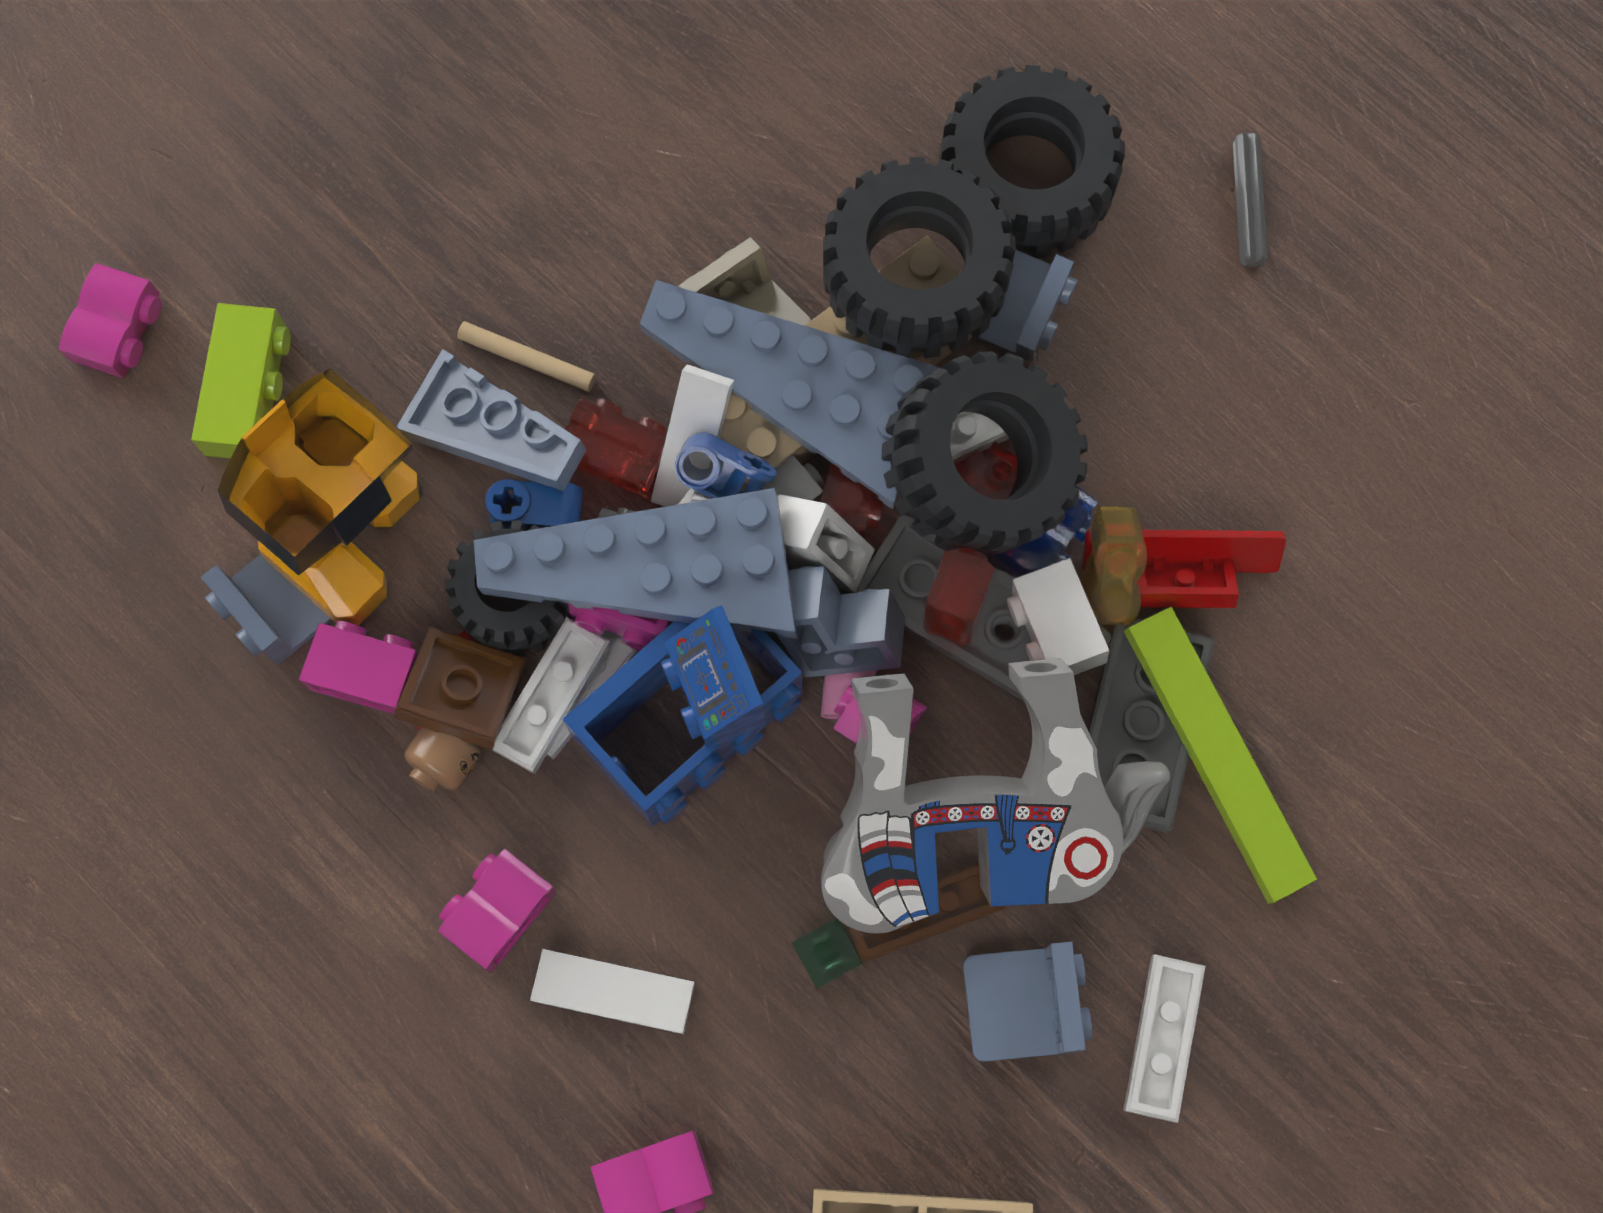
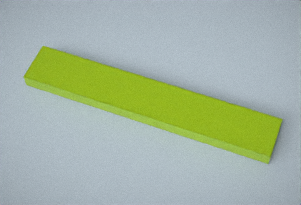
(1220, 755)

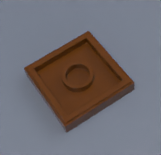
(460, 688)

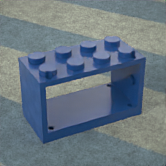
(641, 680)

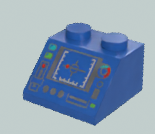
(714, 680)

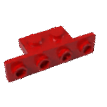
(1201, 565)

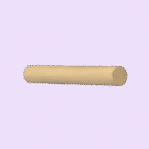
(526, 356)

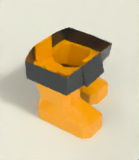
(313, 483)

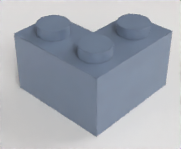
(842, 630)

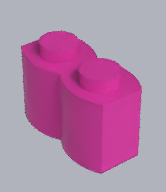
(110, 320)
(496, 909)
(655, 1178)

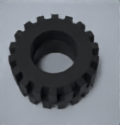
(496, 628)

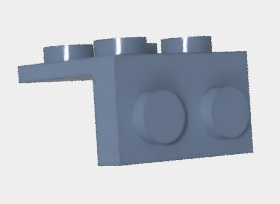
(1030, 305)
(267, 606)
(1026, 1003)

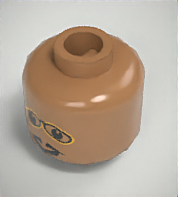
(440, 760)

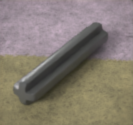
(1250, 200)

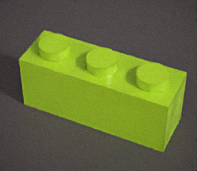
(239, 376)

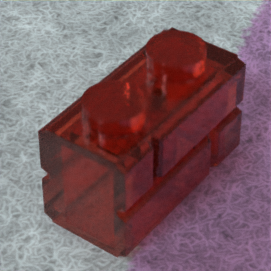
(618, 447)
(958, 595)

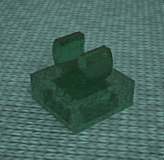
(826, 953)

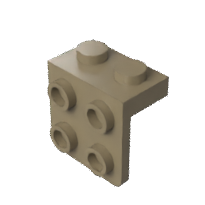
(745, 280)

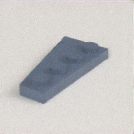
(488, 425)

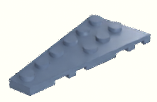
(800, 379)
(655, 563)

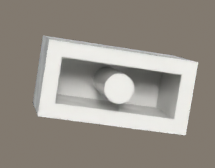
(820, 537)
(1058, 617)

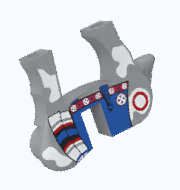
(1038, 834)

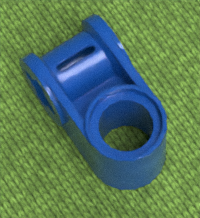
(729, 468)
(535, 503)

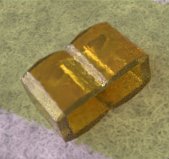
(1115, 565)

